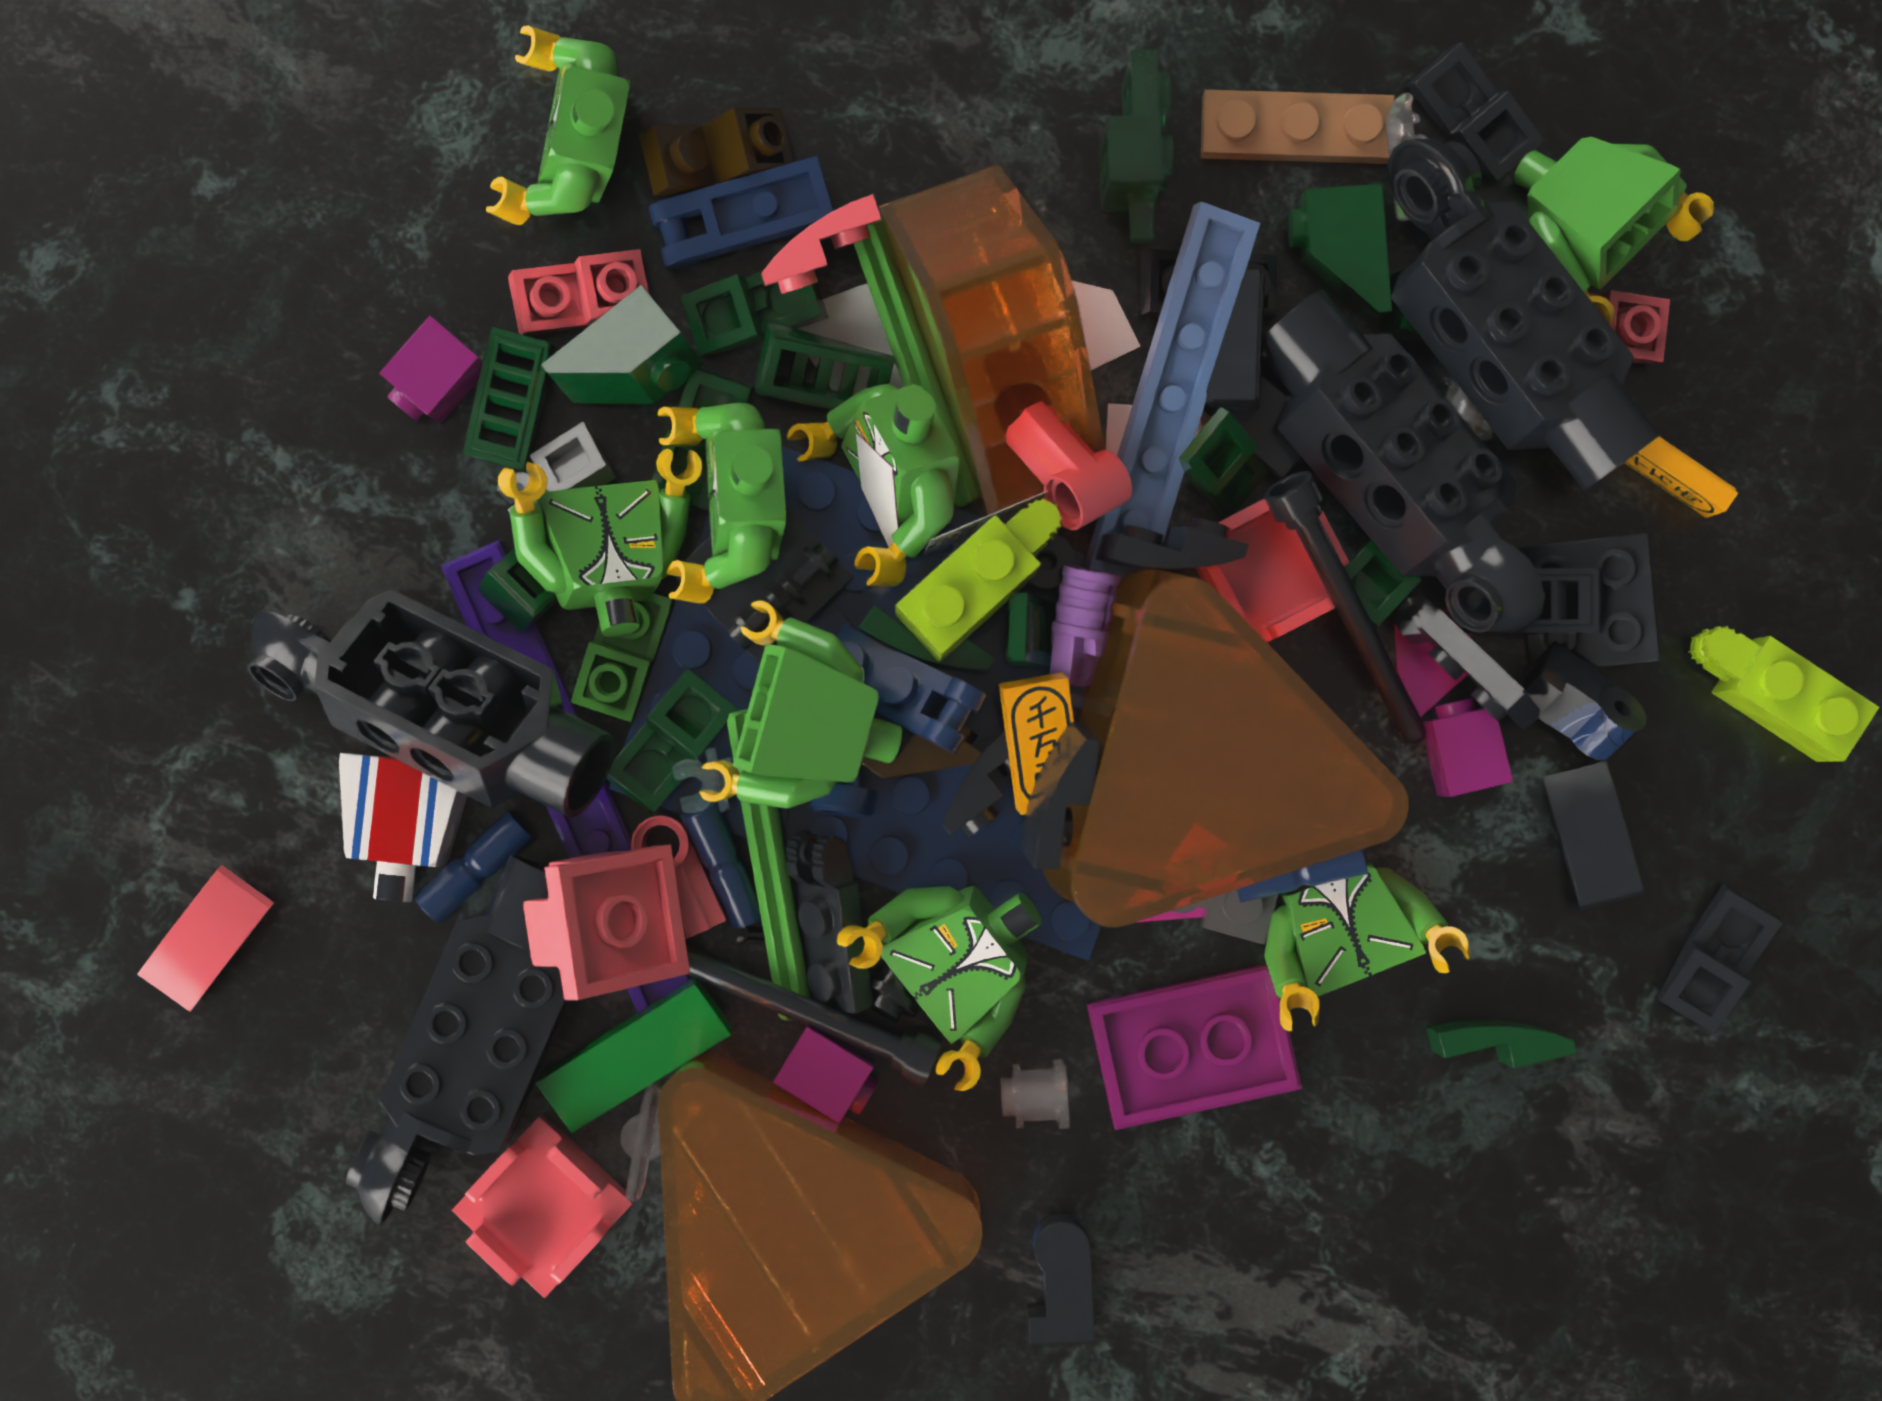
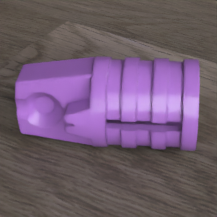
(1082, 622)

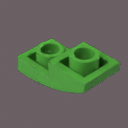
(619, 666)

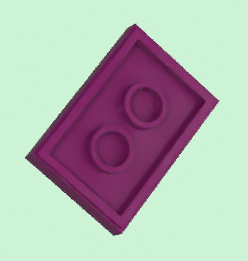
(1192, 1046)

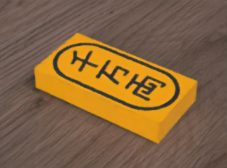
(1683, 478)
(1034, 719)

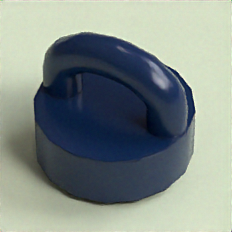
(847, 800)

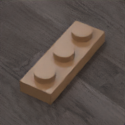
(1295, 126)

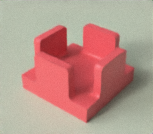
(1276, 580)
(609, 921)
(540, 1208)

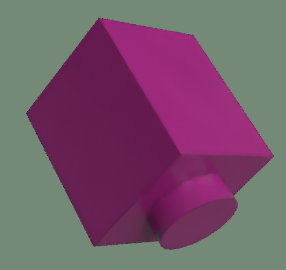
(431, 372)
(1465, 749)
(827, 1074)

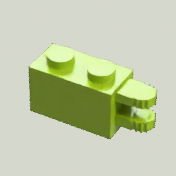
(978, 578)
(1784, 692)

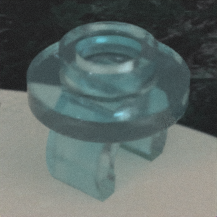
(711, 780)

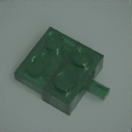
(1133, 151)

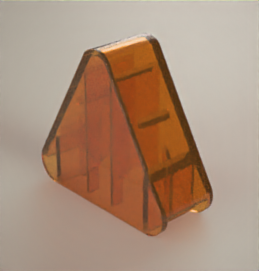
(993, 321)
(1209, 762)
(790, 1230)

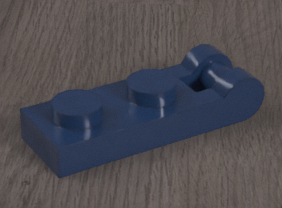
(742, 212)
(913, 691)

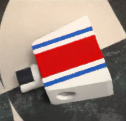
(396, 819)

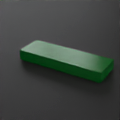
(634, 1054)

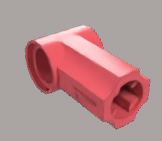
(1075, 477)
(696, 894)

